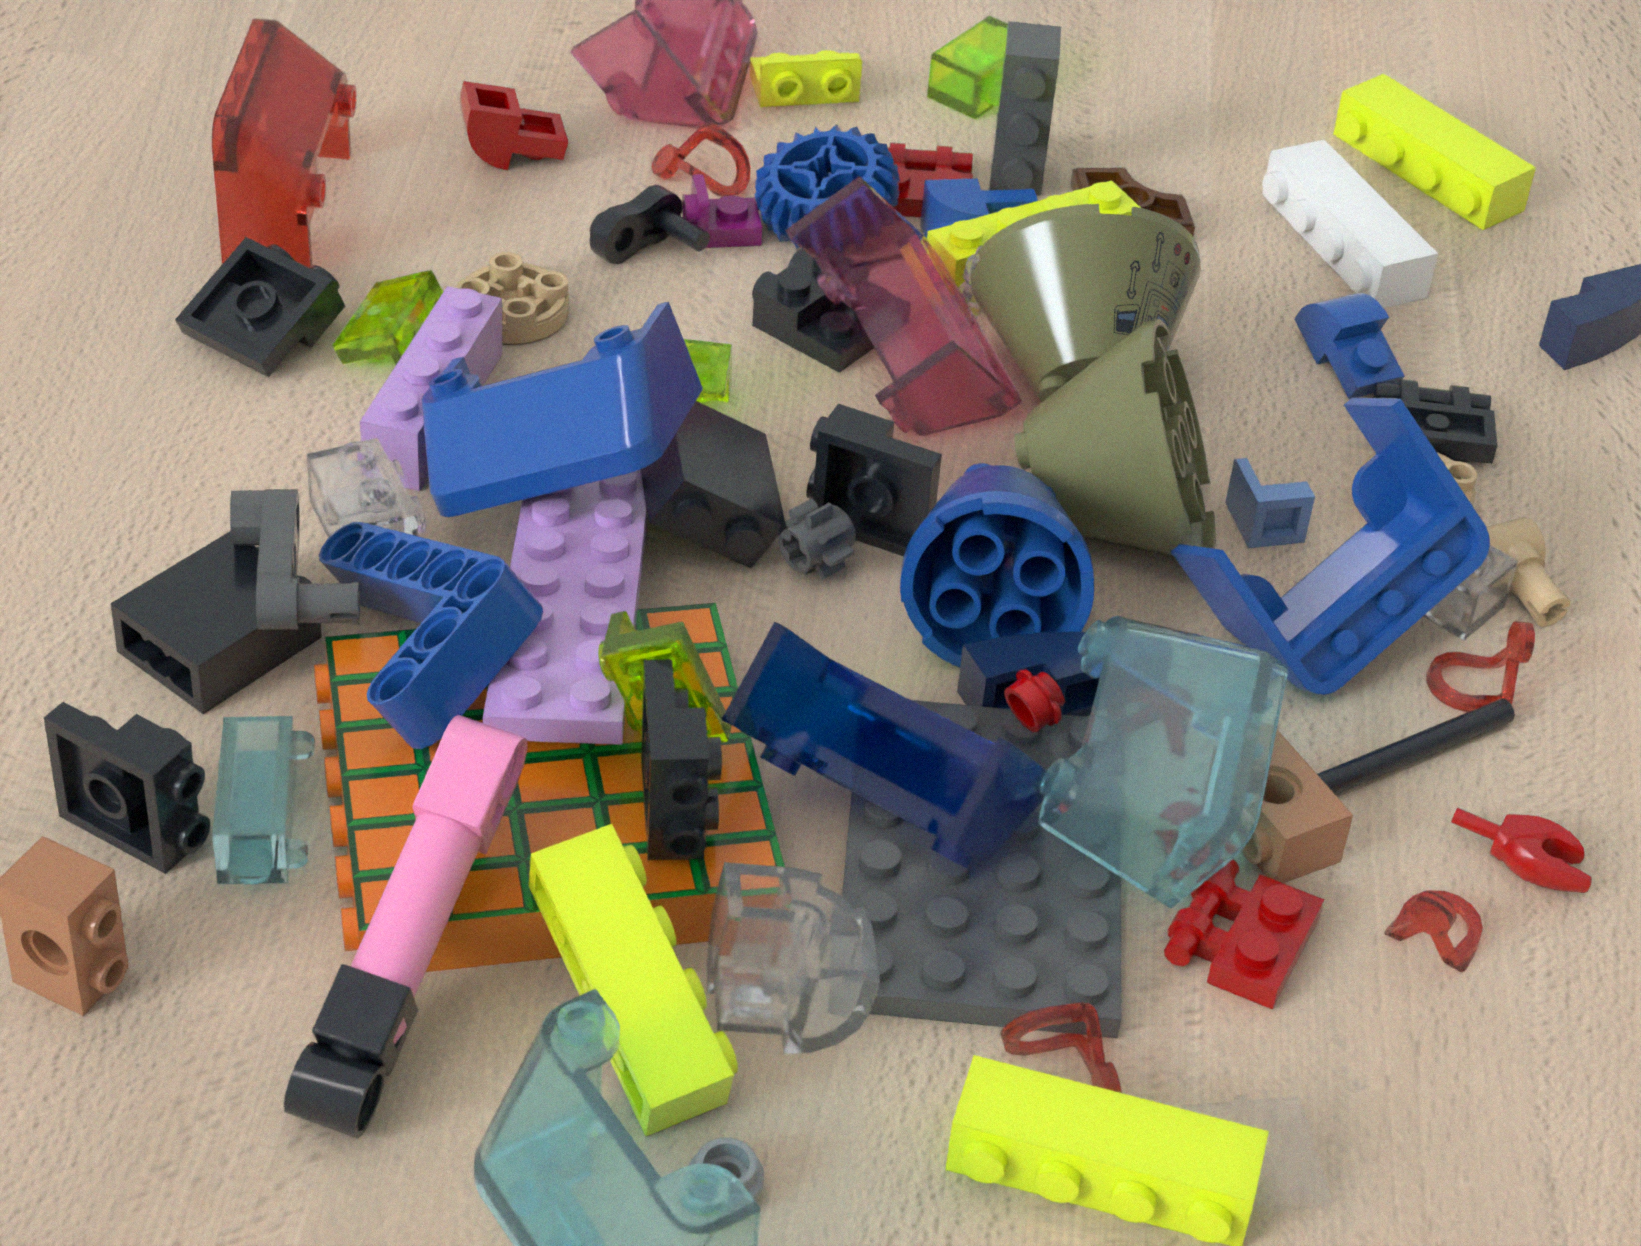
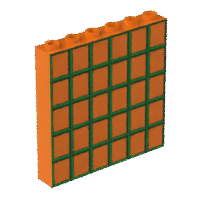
(557, 798)

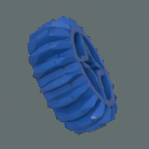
(815, 169)

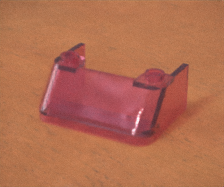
(673, 60)
(910, 310)

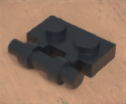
(1451, 419)

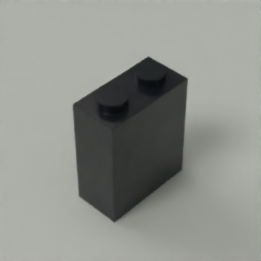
(716, 487)
(200, 628)

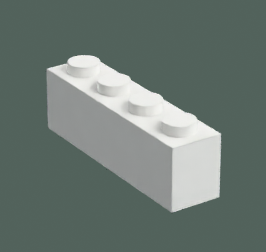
(1349, 224)

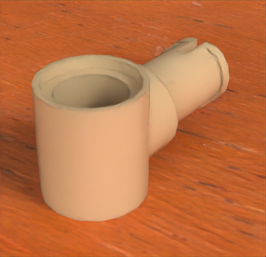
(1531, 583)

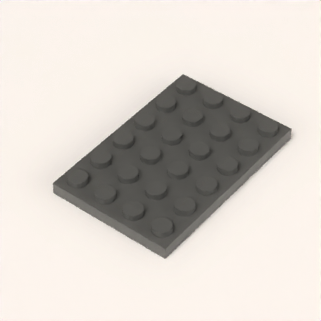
(1003, 933)

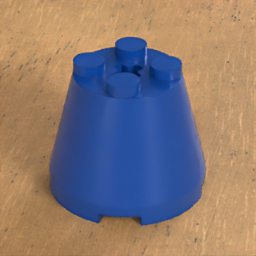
(995, 563)

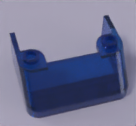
(884, 748)

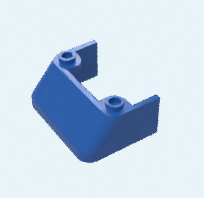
(558, 423)
(1378, 583)

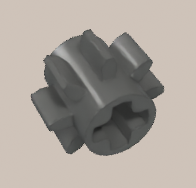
(817, 539)

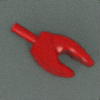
(1532, 849)

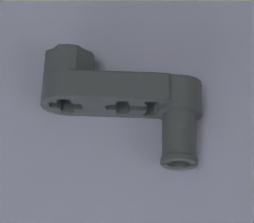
(273, 523)

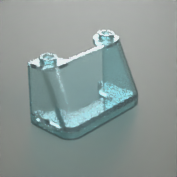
(1167, 756)
(571, 1174)

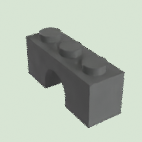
(1025, 106)

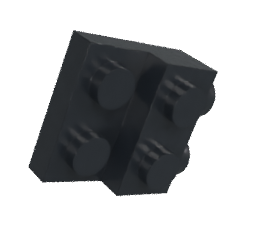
(262, 306)
(803, 317)
(873, 477)
(676, 768)
(127, 784)

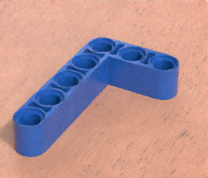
(469, 615)

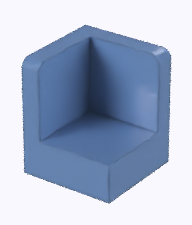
(1268, 512)

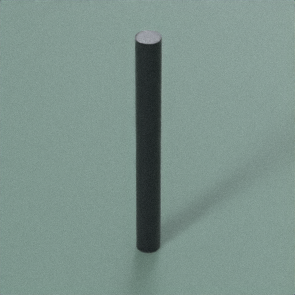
(1418, 746)

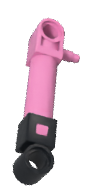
(373, 999)

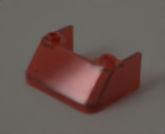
(267, 131)

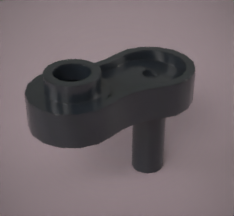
(641, 222)

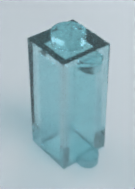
(258, 800)

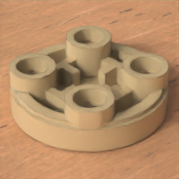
(532, 297)

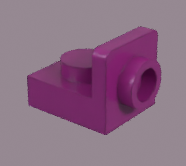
(728, 220)

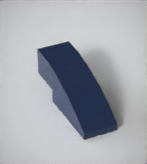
(1596, 319)
(993, 663)

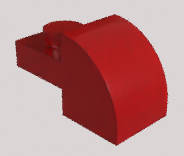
(500, 127)

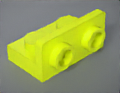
(806, 79)

